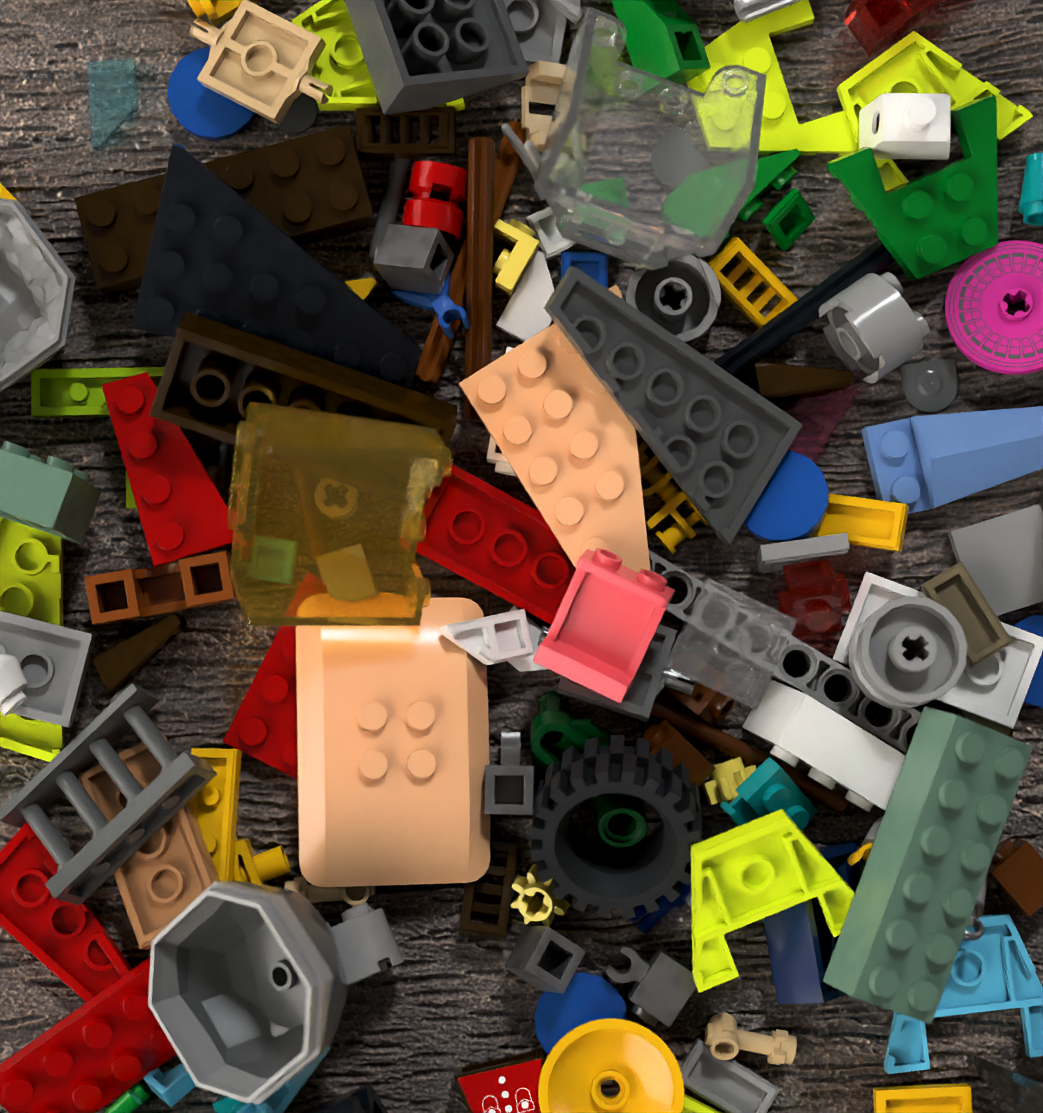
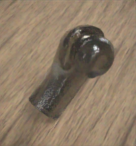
(221, 467)

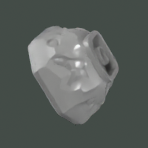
(33, 296)

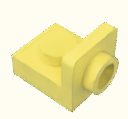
(513, 264)

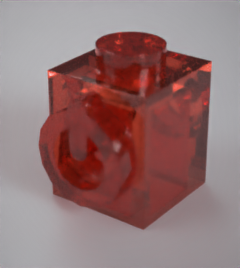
(814, 597)

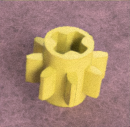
(726, 780)
(531, 905)

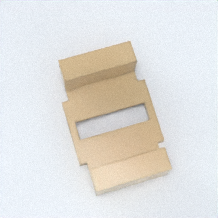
(541, 87)

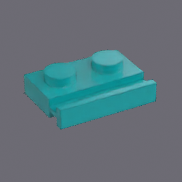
(766, 792)

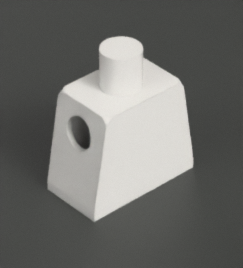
(908, 126)

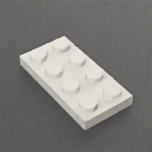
(989, 689)

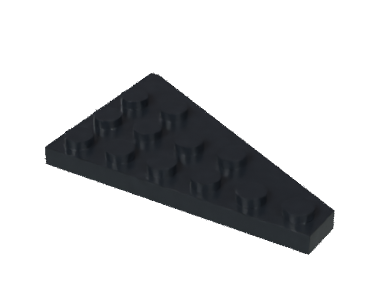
(239, 269)

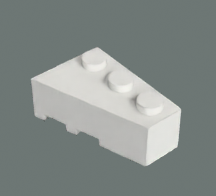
(827, 744)

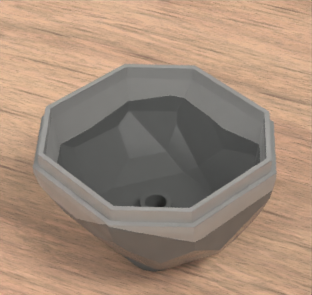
(247, 987)

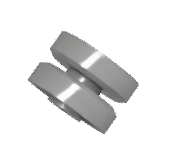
(935, 648)

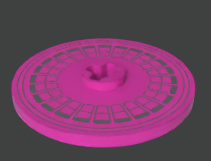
(979, 312)

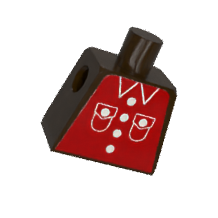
(502, 1083)

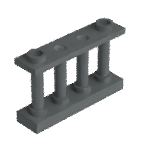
(144, 812)

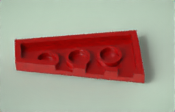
(169, 484)
(56, 932)

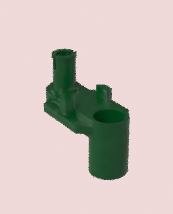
(554, 731)

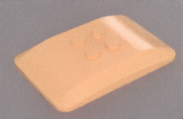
(392, 753)

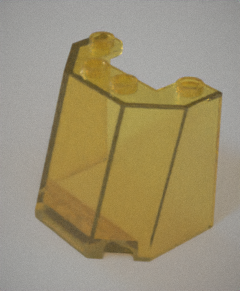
(330, 517)

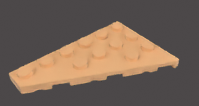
(566, 445)

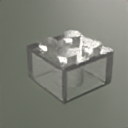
(730, 643)

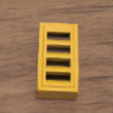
(747, 259)

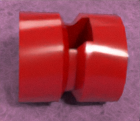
(442, 181)

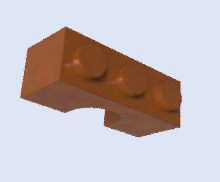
(160, 590)

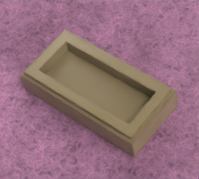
(963, 598)

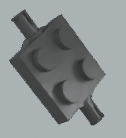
(645, 686)

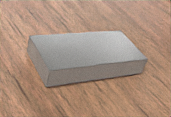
(726, 1082)

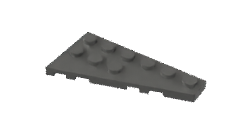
(694, 416)

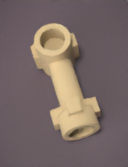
(352, 895)
(727, 1040)

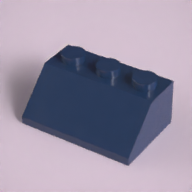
(802, 942)

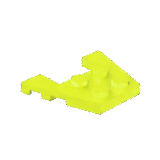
(751, 47)
(342, 59)
(922, 68)
(750, 877)

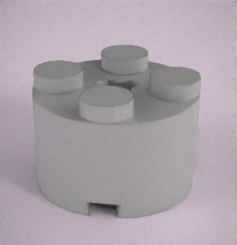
(683, 278)
(873, 326)
(365, 942)

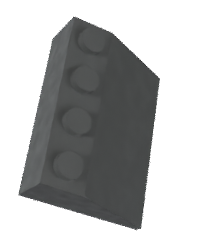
(435, 49)

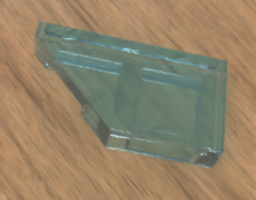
(111, 97)

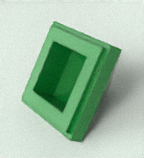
(788, 219)

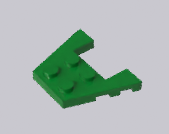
(939, 213)

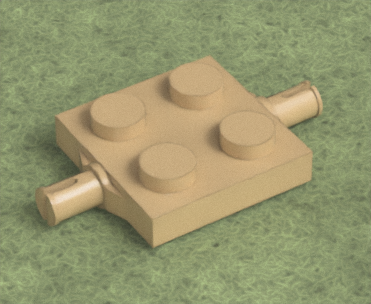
(261, 61)

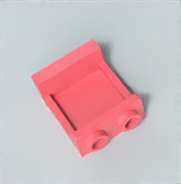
(605, 624)

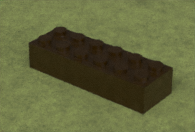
(303, 185)
(222, 370)

